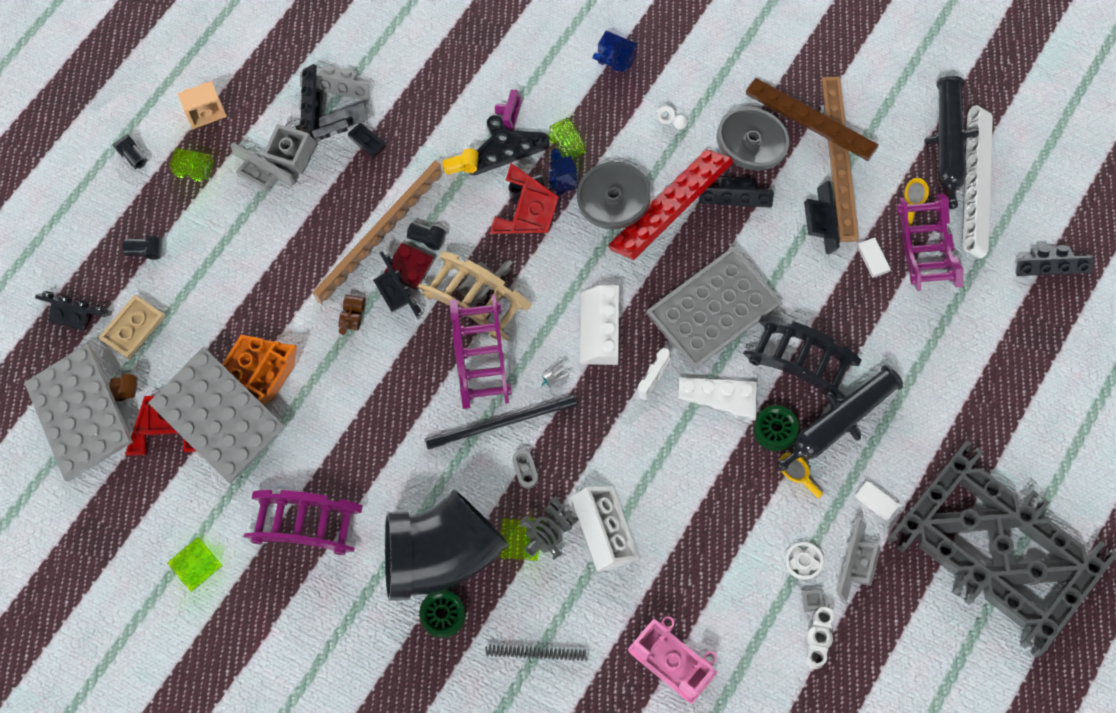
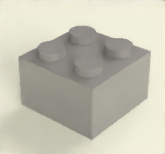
(289, 148)

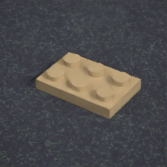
(131, 327)

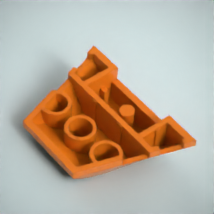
(261, 365)

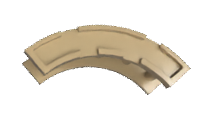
(482, 277)

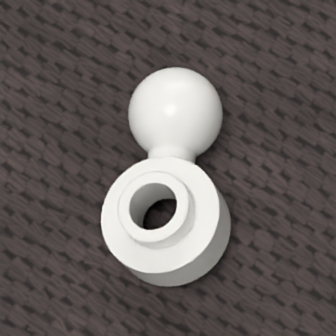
(680, 121)

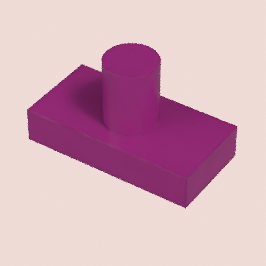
(510, 110)

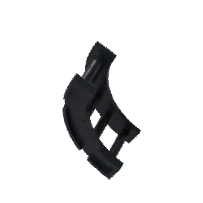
(810, 337)

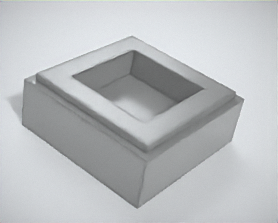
(812, 600)

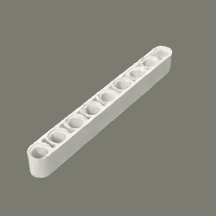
(977, 183)

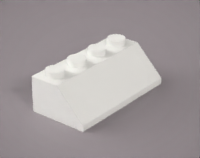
(599, 325)
(604, 527)

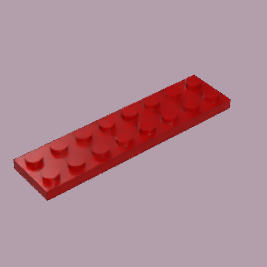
(670, 204)

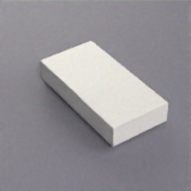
(873, 257)
(877, 501)

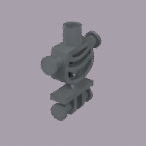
(548, 536)

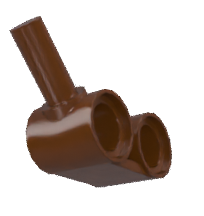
(351, 318)
(123, 387)

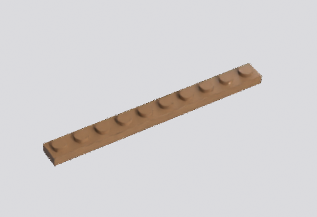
(840, 164)
(375, 235)

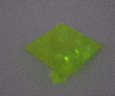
(517, 540)
(194, 564)

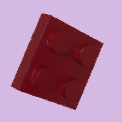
(412, 265)

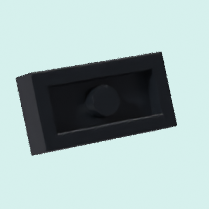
(366, 140)

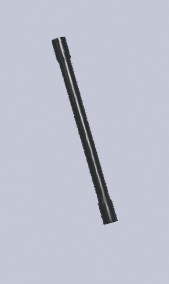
(442, 439)

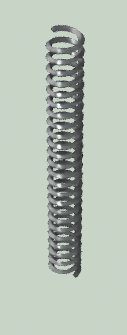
(537, 654)

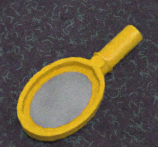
(915, 193)
(799, 473)

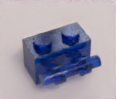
(616, 52)
(562, 173)

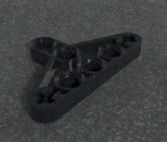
(513, 141)

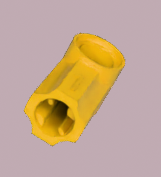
(466, 162)

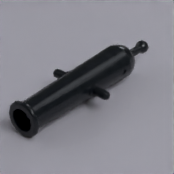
(951, 136)
(843, 416)

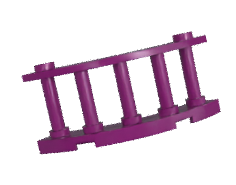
(945, 245)
(462, 352)
(303, 500)

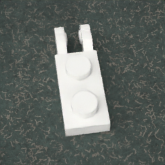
(654, 374)

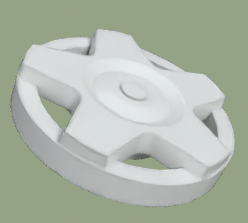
(804, 561)

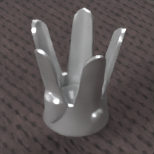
(549, 376)

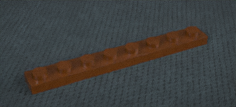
(812, 119)

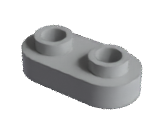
(525, 470)

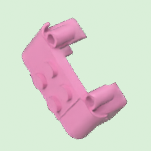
(673, 660)

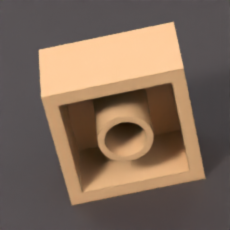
(202, 104)

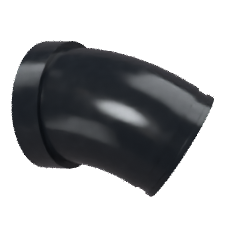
(437, 547)

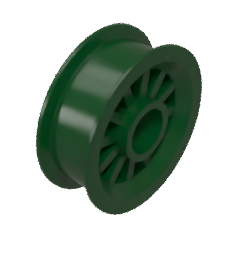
(785, 414)
(439, 596)

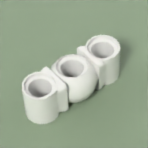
(819, 628)

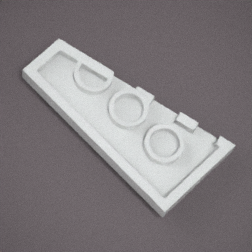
(727, 395)

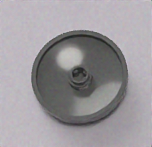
(753, 138)
(613, 195)

